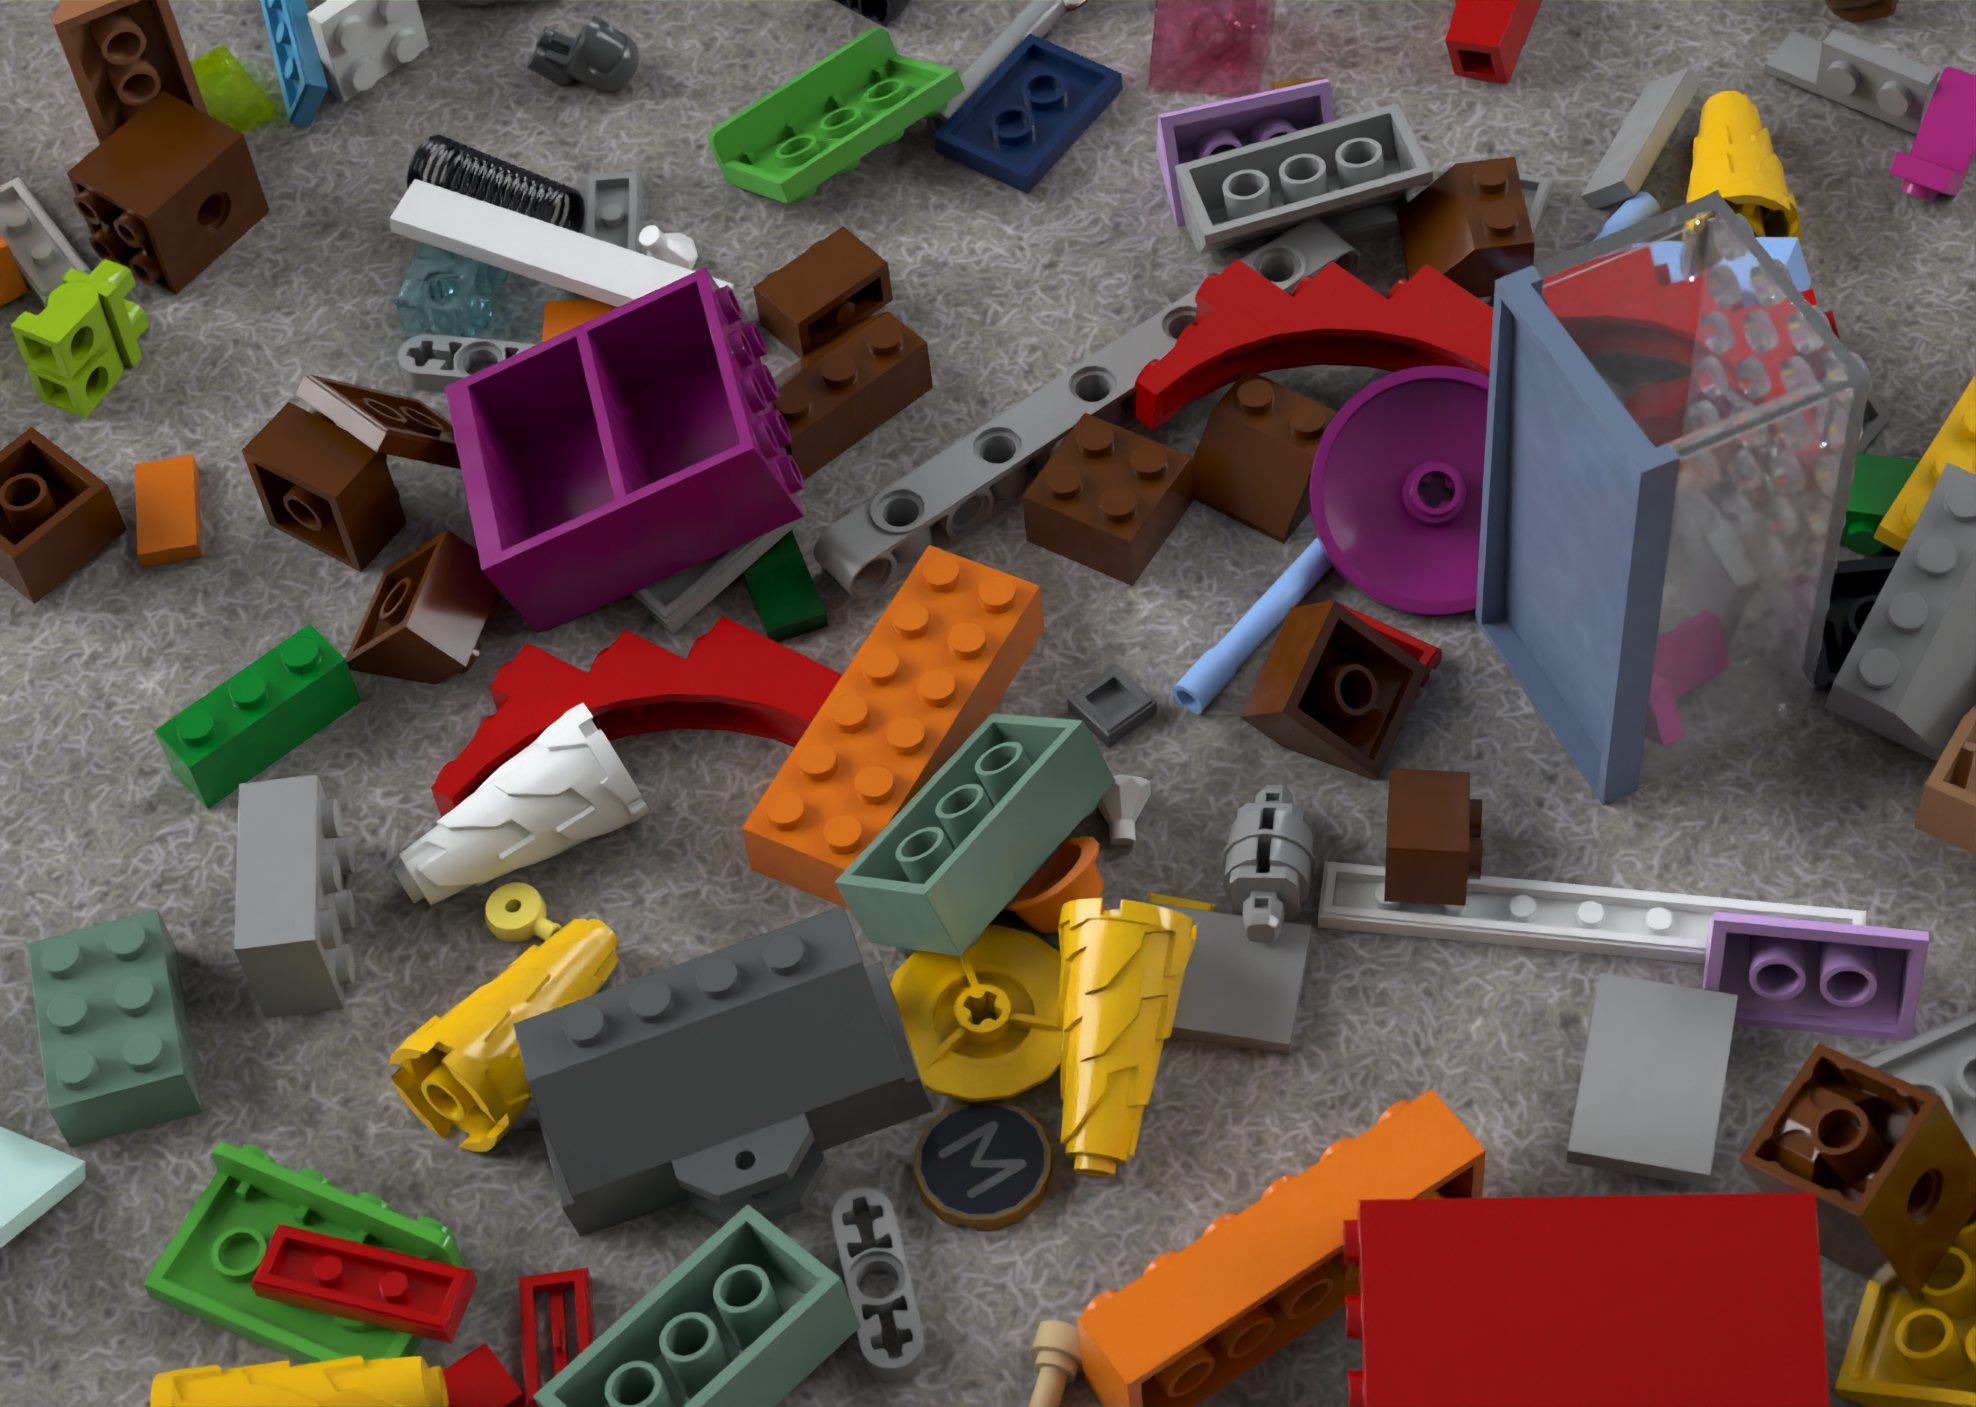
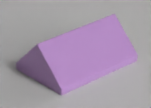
(1234, 124)
(1817, 974)

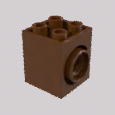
(168, 192)
(1883, 1166)

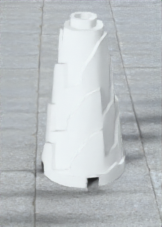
(527, 811)

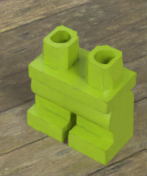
(82, 338)

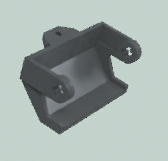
(720, 1077)

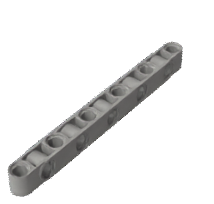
(1004, 456)

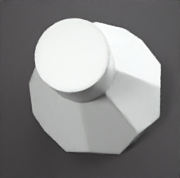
(669, 247)
(1122, 807)

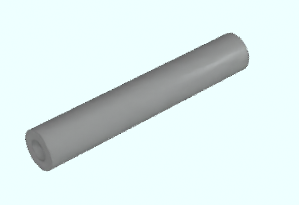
(1034, 19)

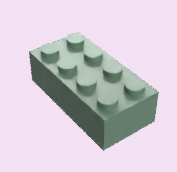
(976, 833)
(719, 1331)

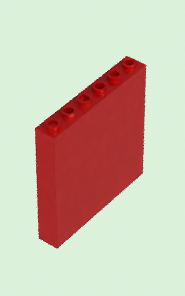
(1588, 1301)

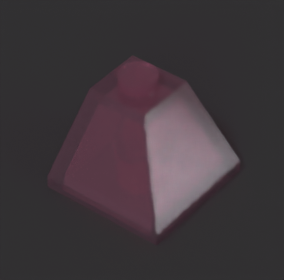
(1211, 44)

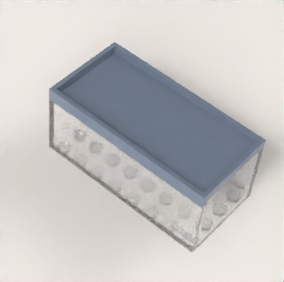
(1663, 492)

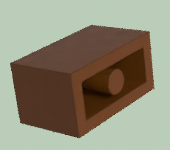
(823, 292)
(1431, 837)

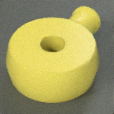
(524, 923)

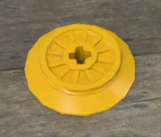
(1003, 974)

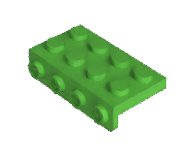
(830, 118)
(227, 1234)

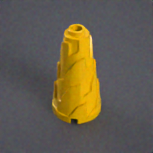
(1739, 163)
(1114, 1012)
(469, 1060)
(316, 1384)

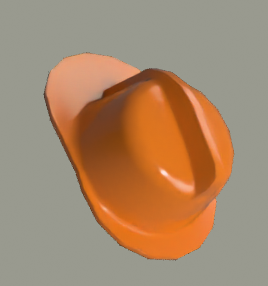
(1063, 878)

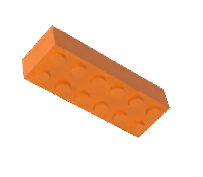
(894, 718)
(1271, 1268)

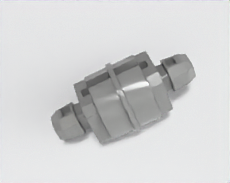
(1268, 863)

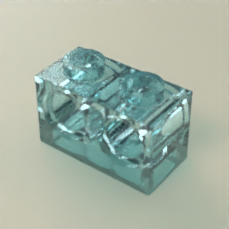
(447, 294)

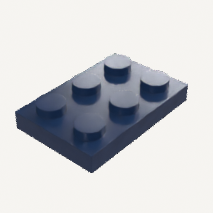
(1028, 113)

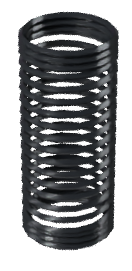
(483, 188)

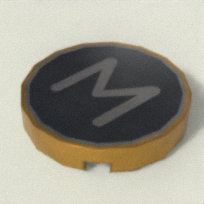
(983, 1165)

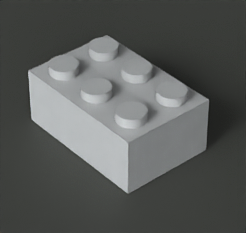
(293, 896)

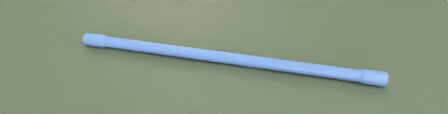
(1220, 663)

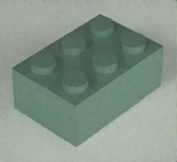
(113, 1028)

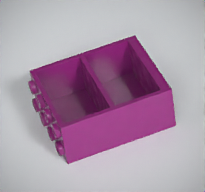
(623, 451)

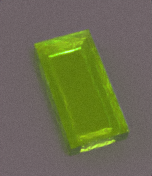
(231, 92)

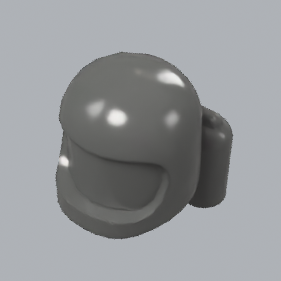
(596, 57)

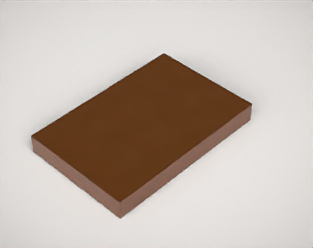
(384, 420)

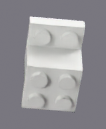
(365, 40)

